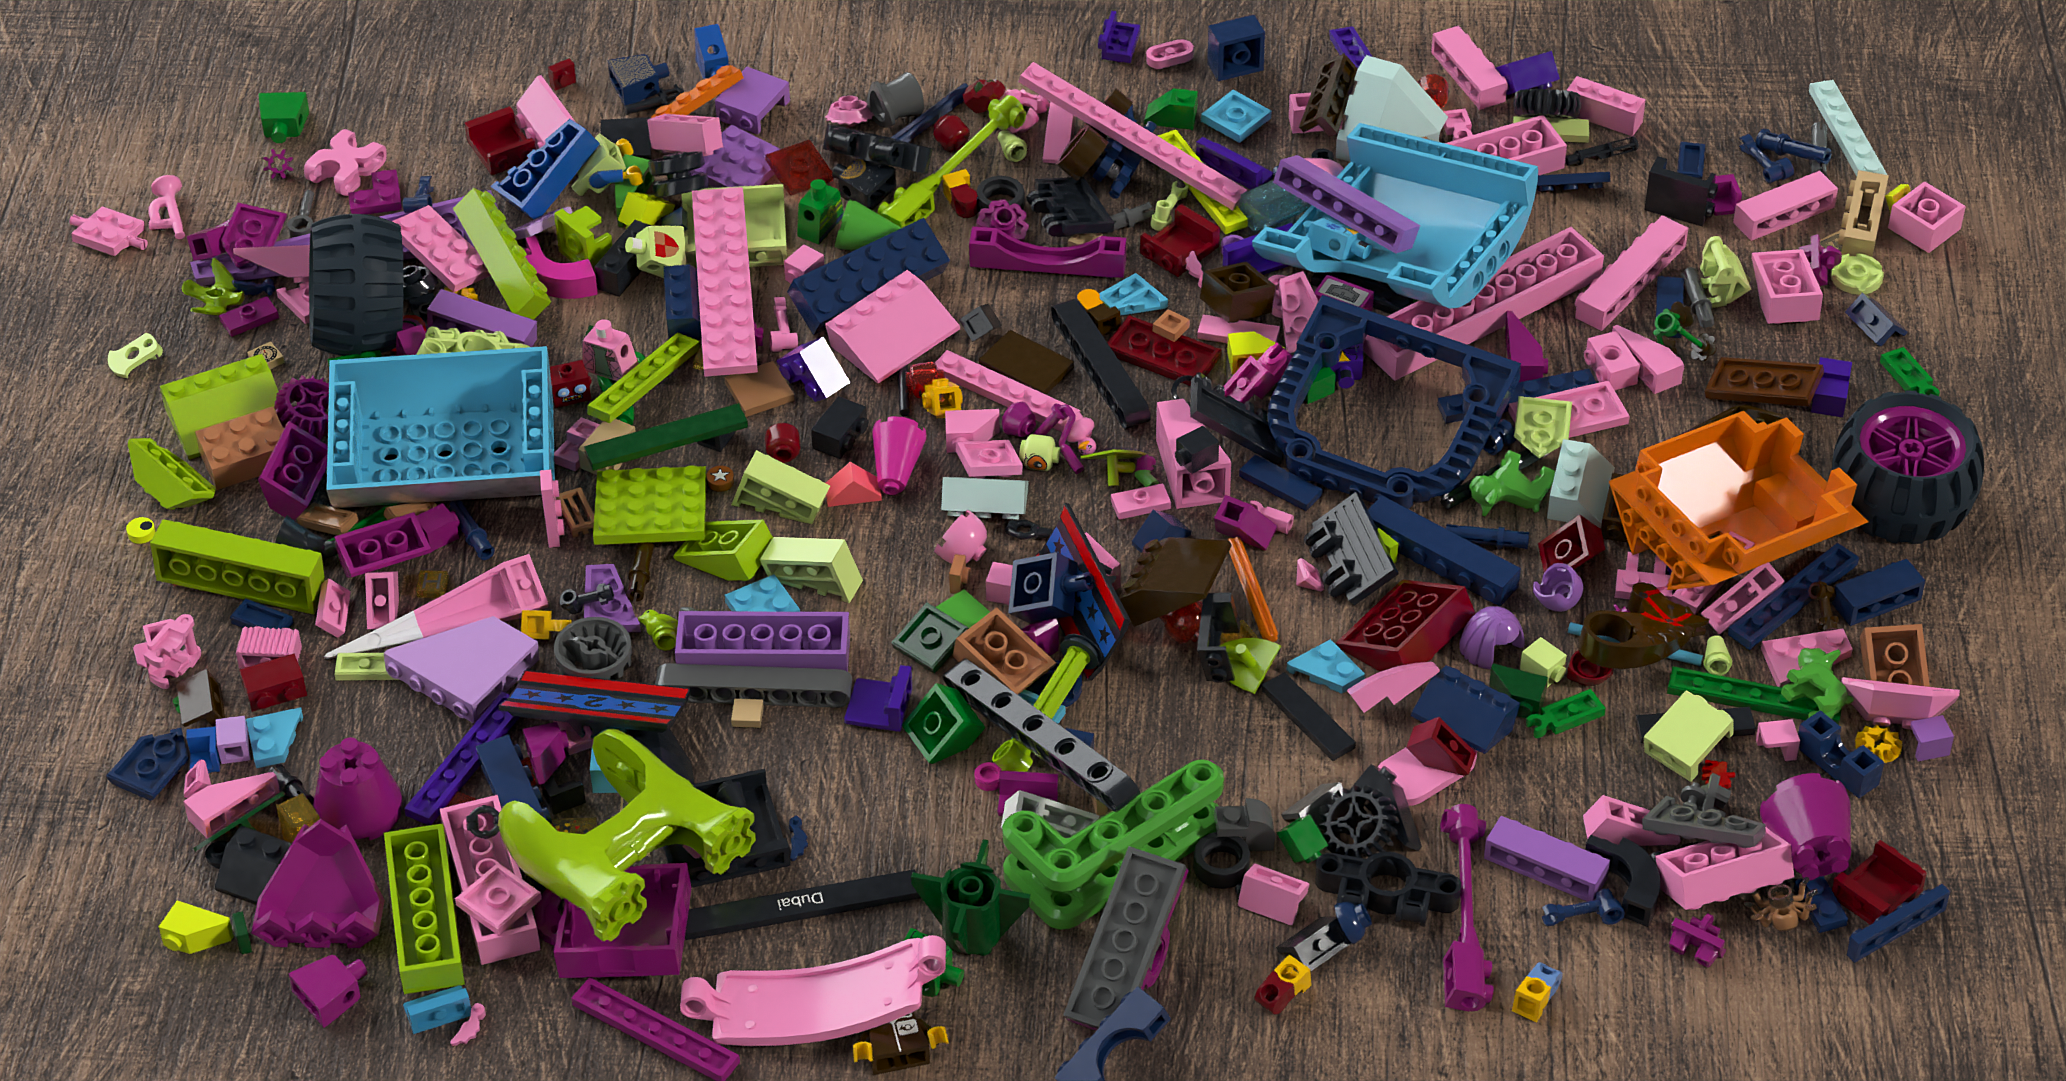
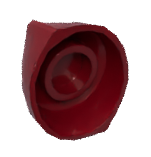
(1585, 672)

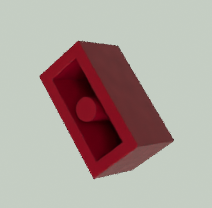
(273, 682)

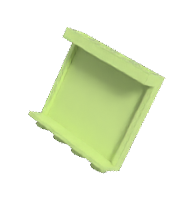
(764, 225)

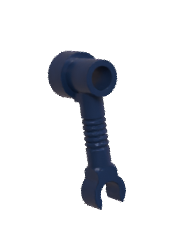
(1773, 170)
(421, 198)
(1604, 904)

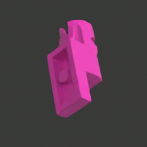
(1258, 376)

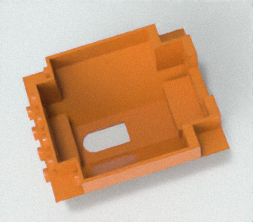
(1725, 481)

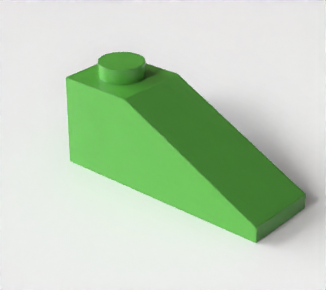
(624, 187)

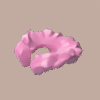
(1036, 103)

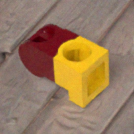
(959, 194)
(1283, 985)

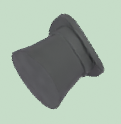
(895, 99)

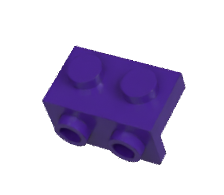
(1118, 39)

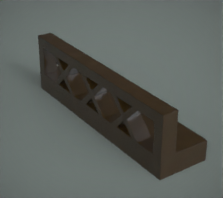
(1330, 95)

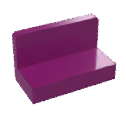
(1039, 784)

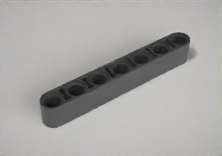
(771, 684)

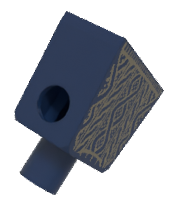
(636, 77)

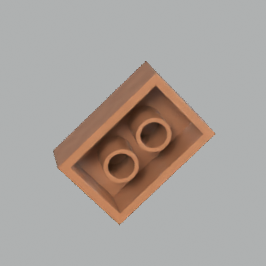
(239, 446)

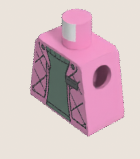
(608, 351)

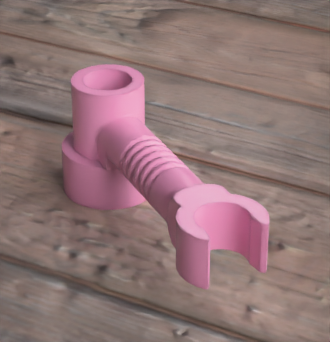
(783, 338)

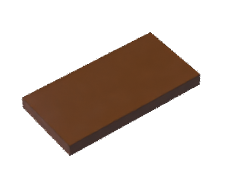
(1764, 381)

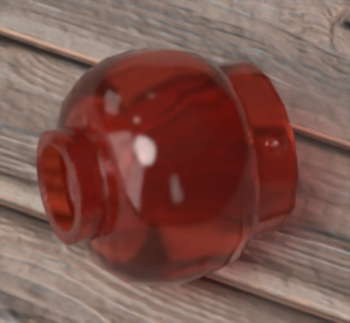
(1184, 623)

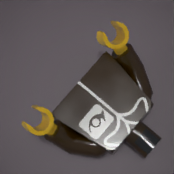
(899, 1044)

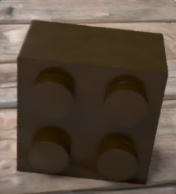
(1237, 292)

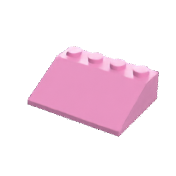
(891, 327)

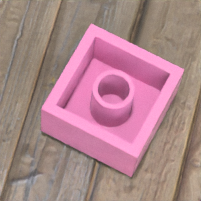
(1926, 217)

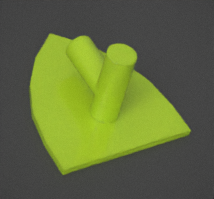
(1113, 465)
(1250, 661)

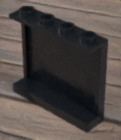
(767, 852)

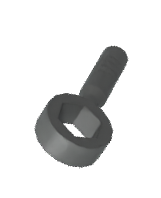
(302, 219)

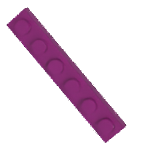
(655, 1030)

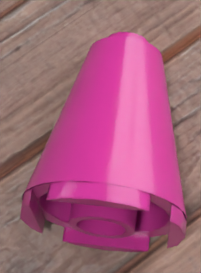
(896, 452)

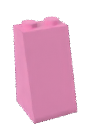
(1188, 489)

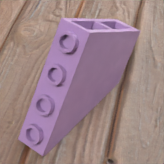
(465, 664)

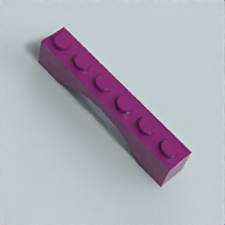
(997, 250)

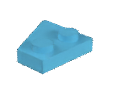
(1133, 296)
(1328, 667)

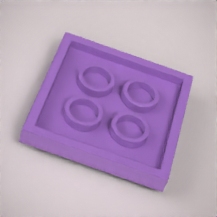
(738, 161)

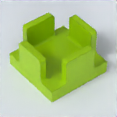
(577, 240)

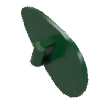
(241, 821)

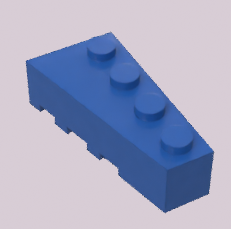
(547, 170)

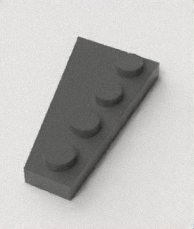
(1692, 823)

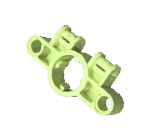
(452, 341)

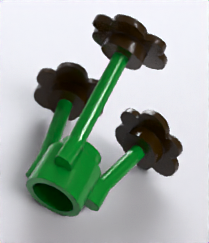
(1675, 321)

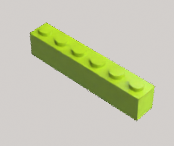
(502, 254)

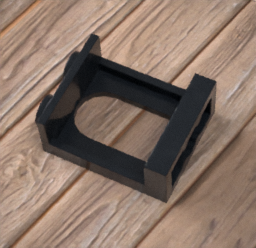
(1217, 617)

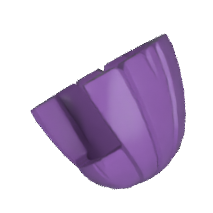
(1485, 630)

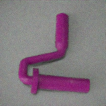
(1062, 412)

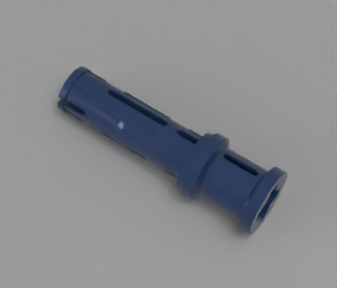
(1783, 144)

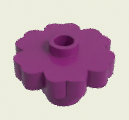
(1004, 217)

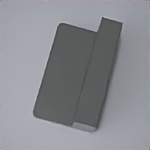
(1314, 803)

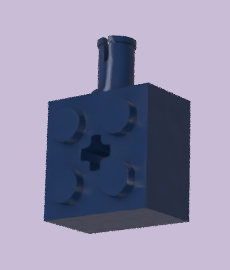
(1046, 587)

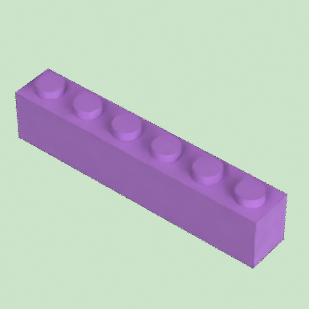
(1346, 204)

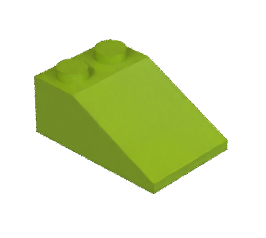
(729, 549)

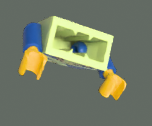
(606, 167)

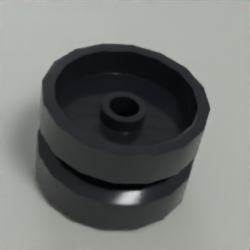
(678, 172)

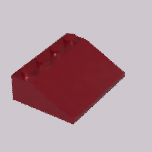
(1408, 624)

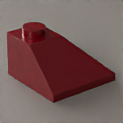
(1572, 544)

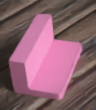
(1272, 894)

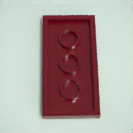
(1142, 347)

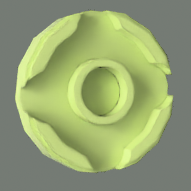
(1857, 274)

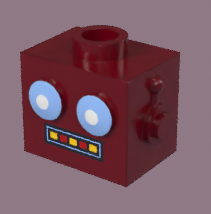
(570, 383)

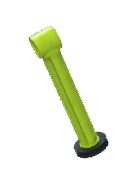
(1078, 655)

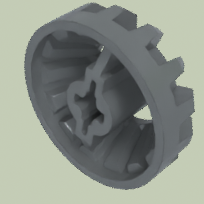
(598, 644)

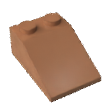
(1003, 651)
(1895, 654)

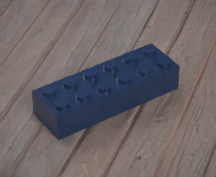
(849, 279)

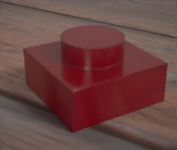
(562, 74)

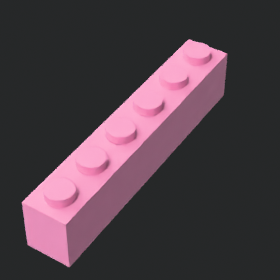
(1631, 272)

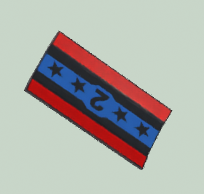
(1096, 611)
(596, 702)

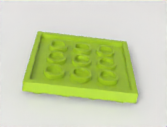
(650, 505)

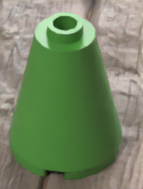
(861, 227)

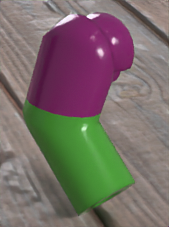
(1143, 470)

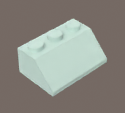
(1580, 483)
(984, 496)

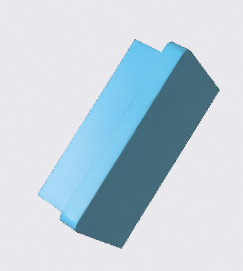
(438, 1009)

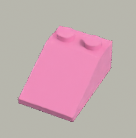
(1787, 286)

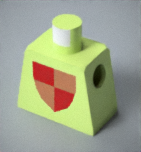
(658, 248)

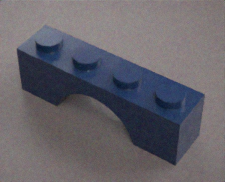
(1135, 1018)

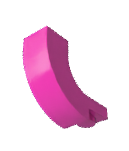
(561, 279)

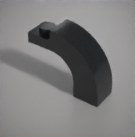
(1637, 871)

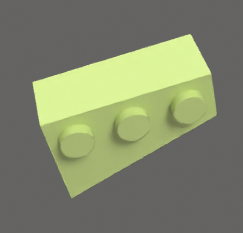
(814, 564)

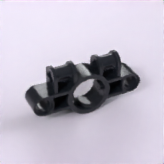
(877, 148)
(1422, 893)

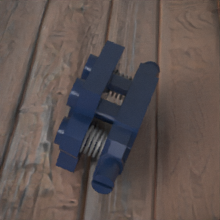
(1121, 174)

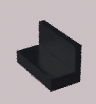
(1316, 942)

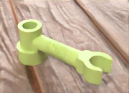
(1162, 216)

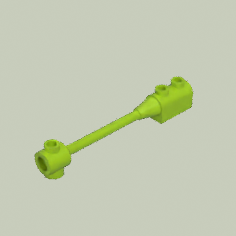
(918, 199)

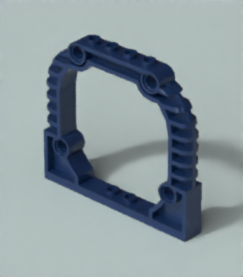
(1342, 325)

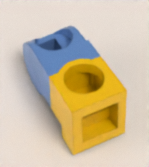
(1536, 991)

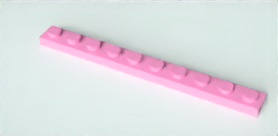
(1132, 135)

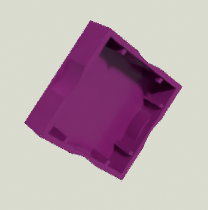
(643, 948)

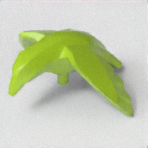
(217, 296)

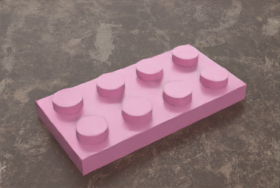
(441, 249)
(1593, 408)

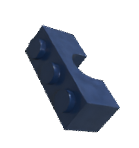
(1821, 742)

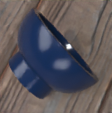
(1353, 920)

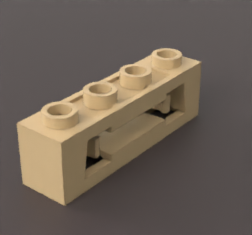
(1869, 188)

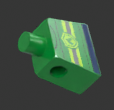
(819, 212)

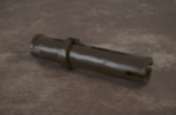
(639, 574)

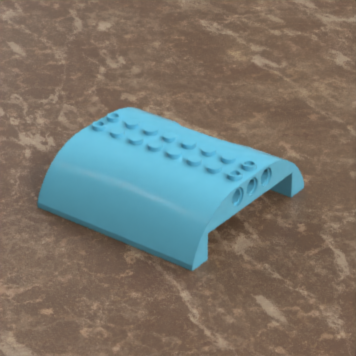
(1463, 199)

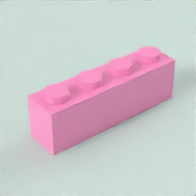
(1469, 67)
(1785, 205)

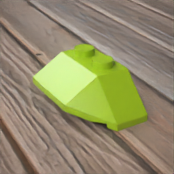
(167, 475)

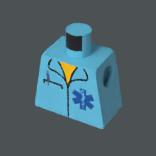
(1337, 239)

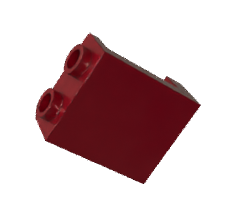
(498, 140)
(1177, 240)
(1879, 883)

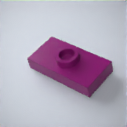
(249, 316)

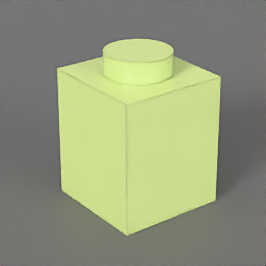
(1544, 660)

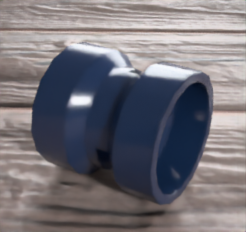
(1500, 436)

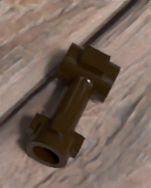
(1824, 594)

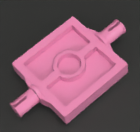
(108, 231)

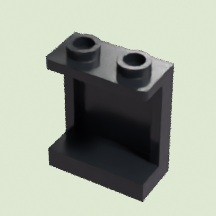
(1680, 194)

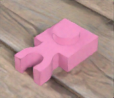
(1458, 124)

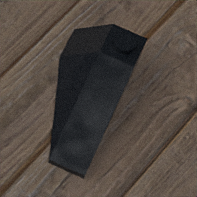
(667, 749)

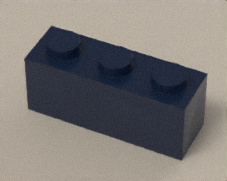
(1878, 592)

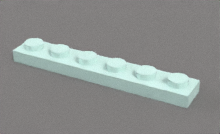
(1845, 127)

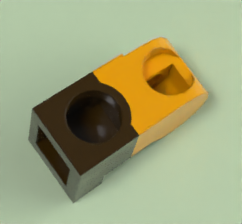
(1105, 318)

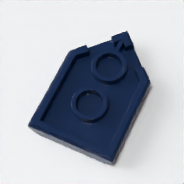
(150, 764)

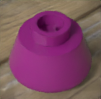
(1018, 420)

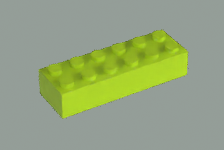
(237, 566)
(423, 909)

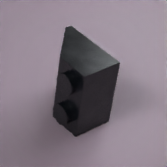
(249, 864)

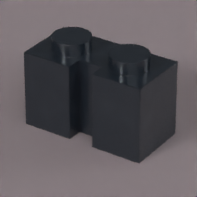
(839, 427)

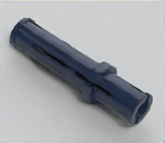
(1494, 537)

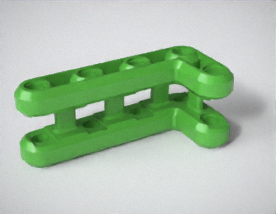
(1076, 874)

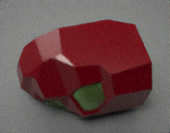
(981, 93)

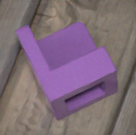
(1933, 737)

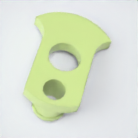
(119, 361)

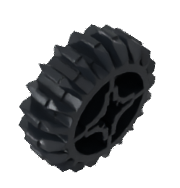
(1547, 102)
(1378, 827)

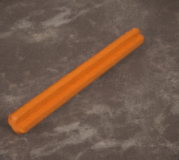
(1252, 590)

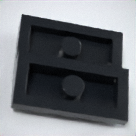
(631, 129)

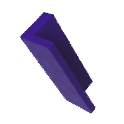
(1232, 164)
(1243, 251)

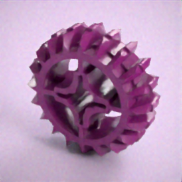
(311, 400)

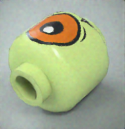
(1039, 452)

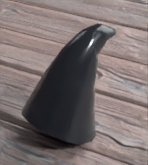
(297, 536)

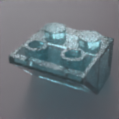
(1270, 205)

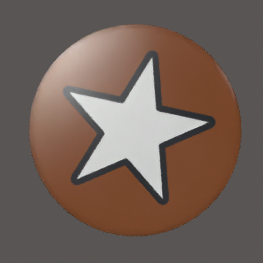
(720, 478)

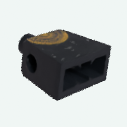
(865, 182)

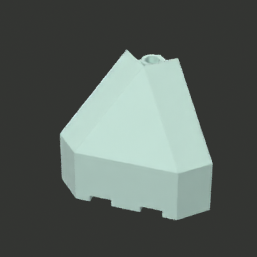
(1389, 100)

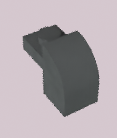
(1250, 821)

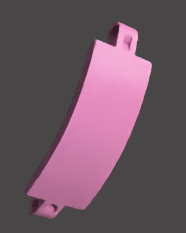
(816, 1001)

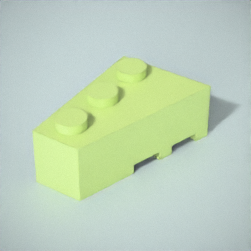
(780, 489)

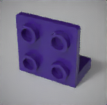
(880, 702)

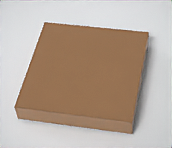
(759, 390)

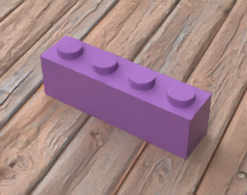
(465, 314)
(1546, 859)

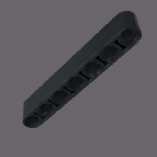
(1100, 363)

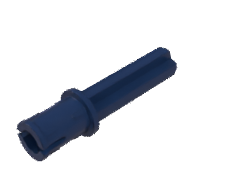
(475, 536)

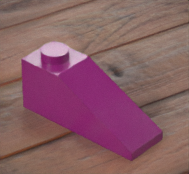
(1524, 349)
(545, 749)

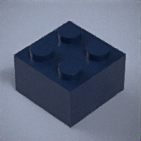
(1236, 47)

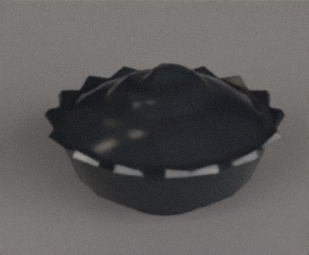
(417, 281)

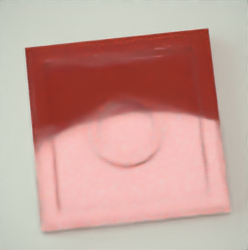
(798, 166)

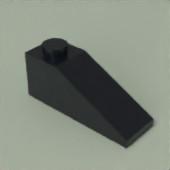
(1385, 781)

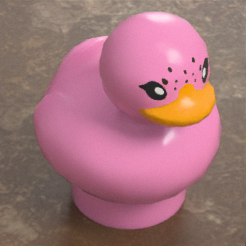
(1081, 433)

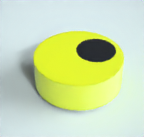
(140, 530)

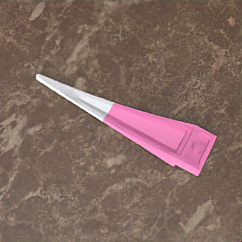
(497, 593)

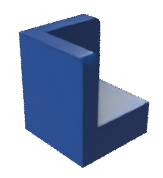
(203, 745)

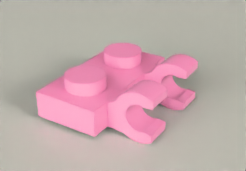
(1627, 578)

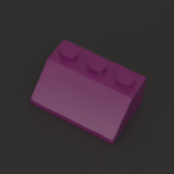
(293, 471)
(381, 545)

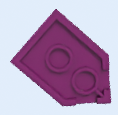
(251, 228)

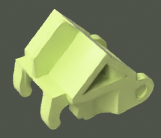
(1725, 272)

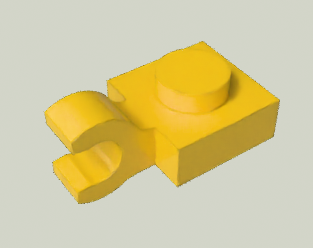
(539, 624)

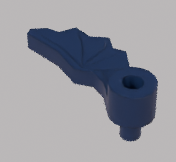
(253, 288)
(799, 840)

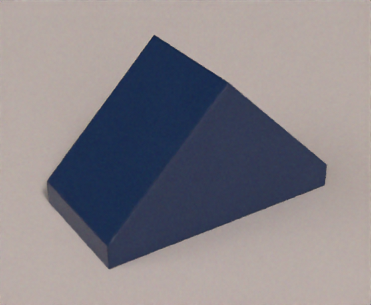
(1159, 526)

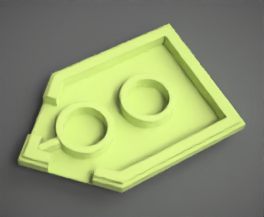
(1542, 424)

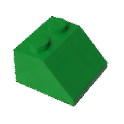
(942, 724)

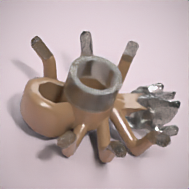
(1782, 905)

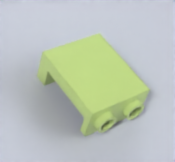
(1687, 734)

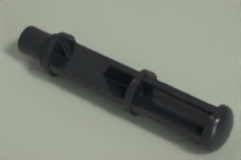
(1602, 151)

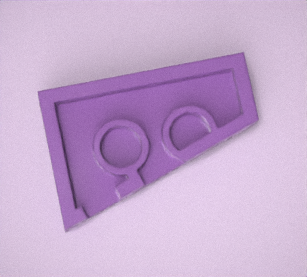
(617, 609)

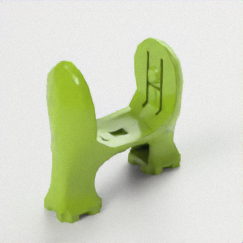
(659, 813)

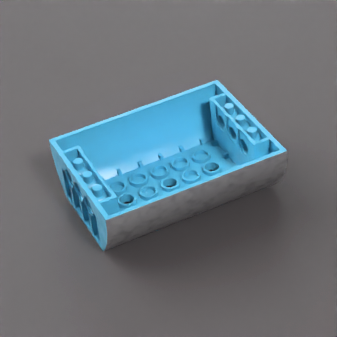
(437, 405)

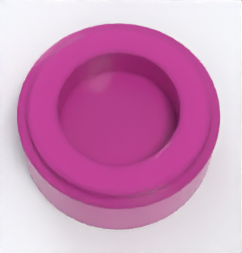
(987, 776)

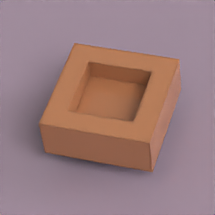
(1171, 325)
(958, 574)

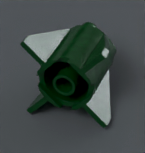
(971, 904)

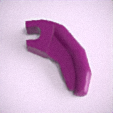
(547, 916)

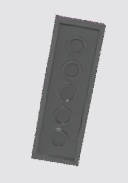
(1129, 937)

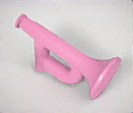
(166, 188)

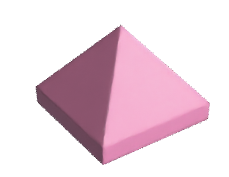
(1308, 576)
(196, 779)

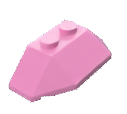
(1897, 702)

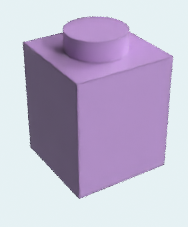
(232, 739)

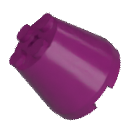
(357, 790)
(1814, 820)

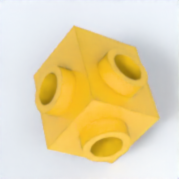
(950, 400)

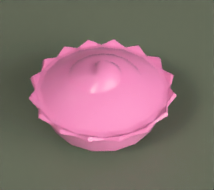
(849, 111)

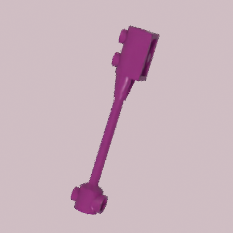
(1464, 960)

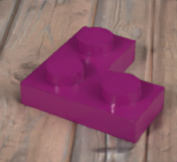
(382, 198)

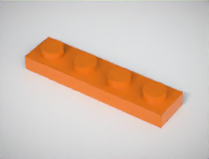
(703, 92)

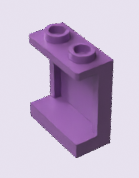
(751, 99)

